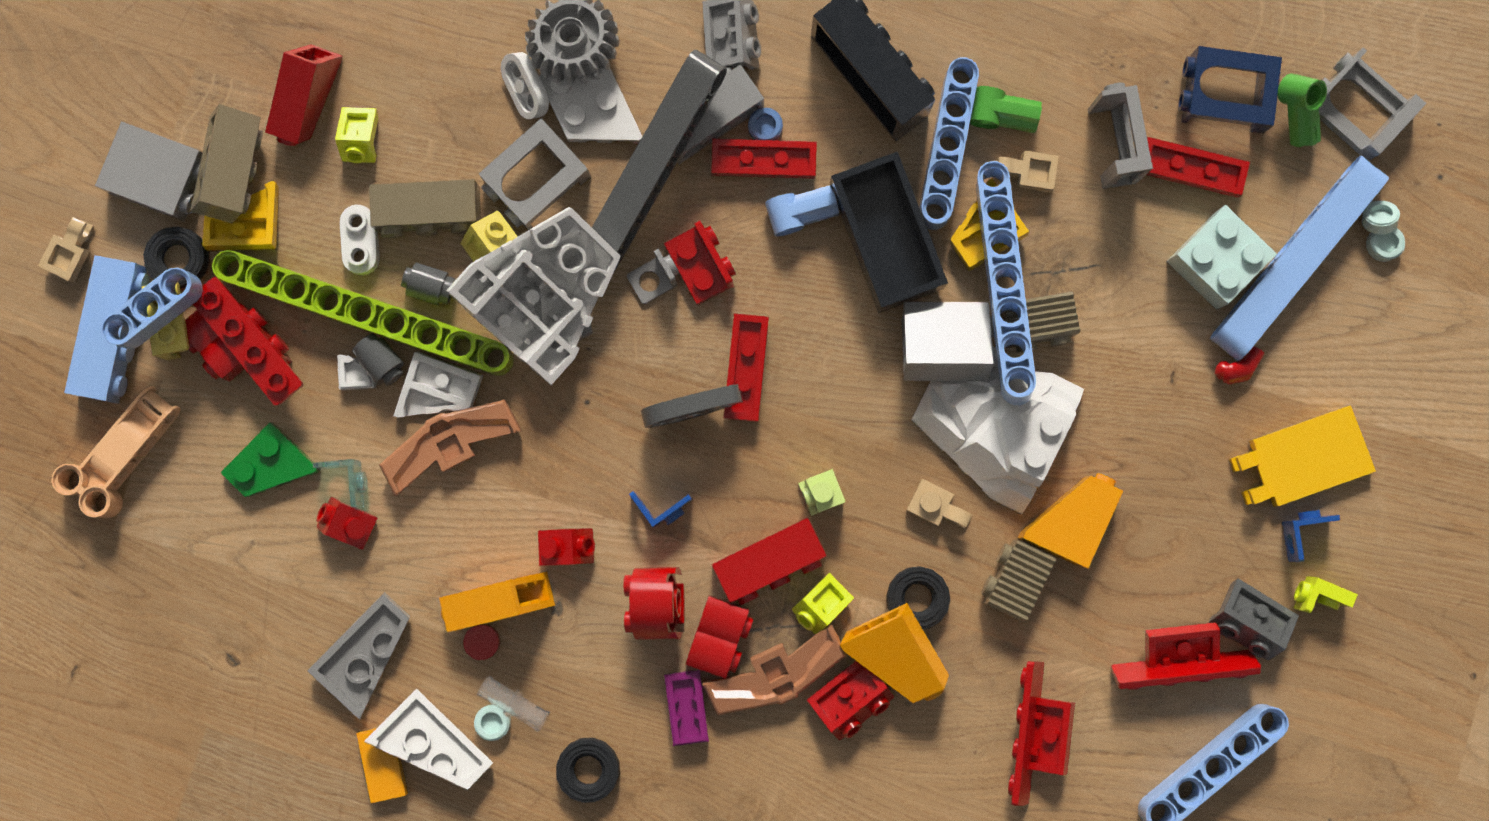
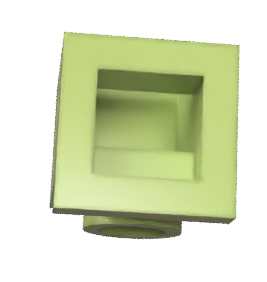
(821, 492)

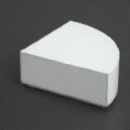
(351, 375)

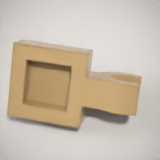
(1034, 170)
(65, 255)
(934, 504)

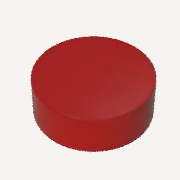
(481, 642)

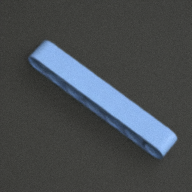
(1299, 258)
(1009, 266)

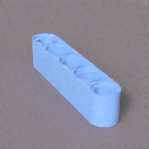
(956, 129)
(1229, 764)

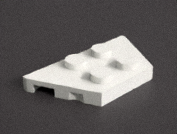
(593, 109)

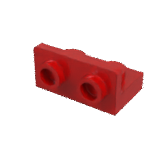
(700, 263)
(850, 700)

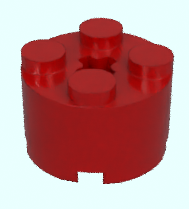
(654, 603)

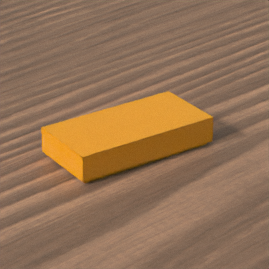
(382, 771)

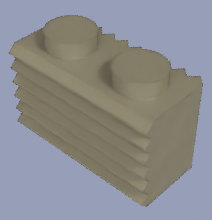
(1050, 319)
(1018, 580)

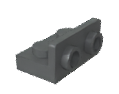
(1255, 620)

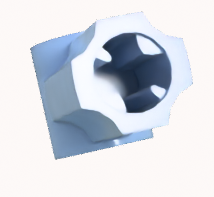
(791, 212)

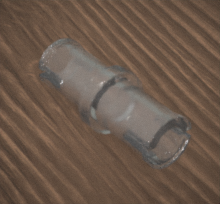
(513, 703)

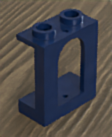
(1197, 105)

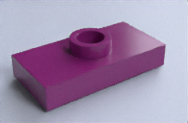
(686, 707)

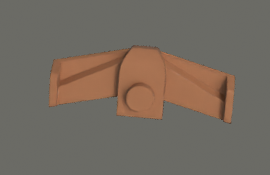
(447, 441)
(776, 674)

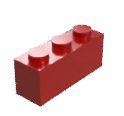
(769, 562)

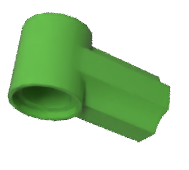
(1303, 100)
(996, 109)

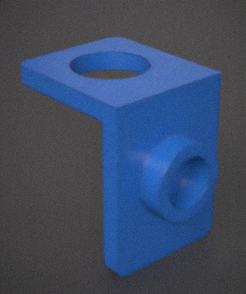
(668, 516)
(1292, 530)

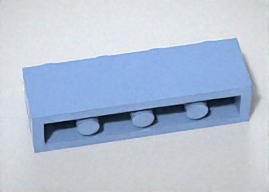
(96, 365)

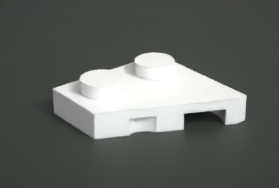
(436, 387)

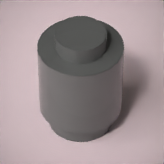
(427, 284)
(378, 360)

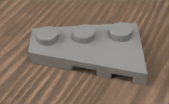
(361, 654)

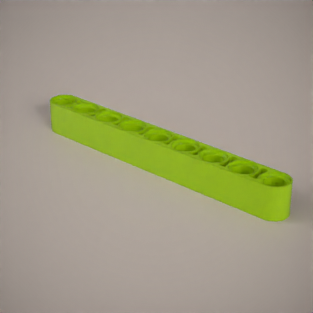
(348, 305)

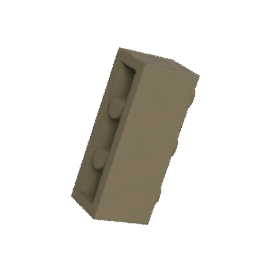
(227, 164)
(424, 207)

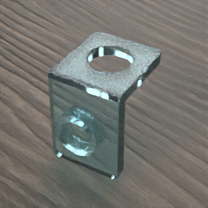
(357, 480)

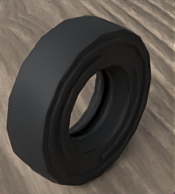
(171, 236)
(928, 578)
(566, 774)

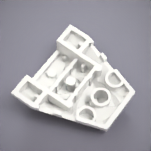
(540, 290)
(996, 442)

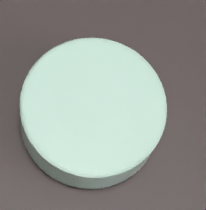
(1380, 217)
(1385, 246)
(491, 723)

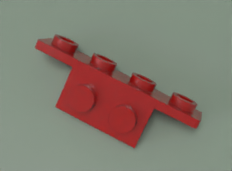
(249, 341)
(1184, 656)
(1043, 734)

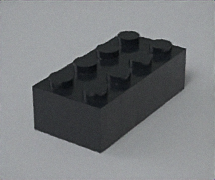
(873, 66)
(888, 232)

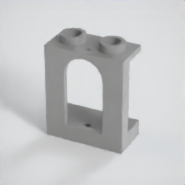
(1125, 106)
(1401, 110)
(529, 210)

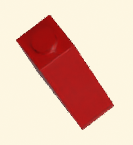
(301, 93)

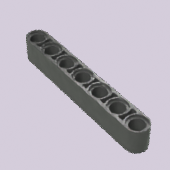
(659, 151)

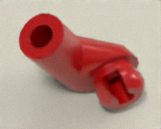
(1241, 370)

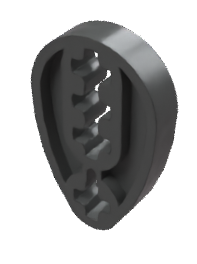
(691, 406)

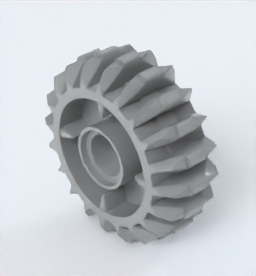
(577, 59)

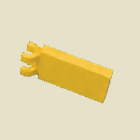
(1306, 458)

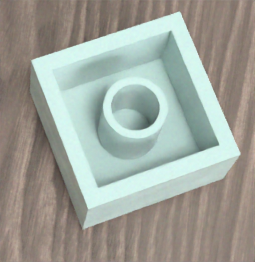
(1221, 257)

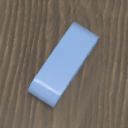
(135, 309)

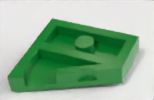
(268, 463)

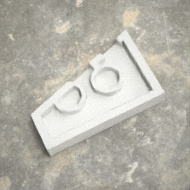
(430, 742)

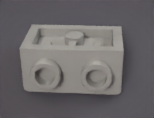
(732, 32)

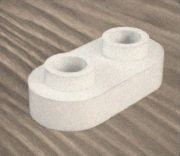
(524, 85)
(357, 239)

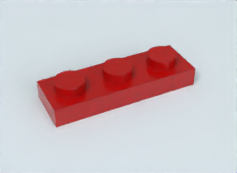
(764, 158)
(1197, 168)
(747, 365)

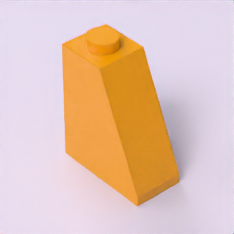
(1076, 521)
(496, 601)
(898, 654)

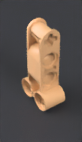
(117, 454)

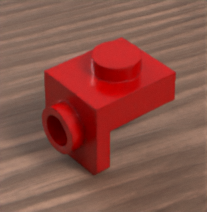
(345, 523)
(566, 546)

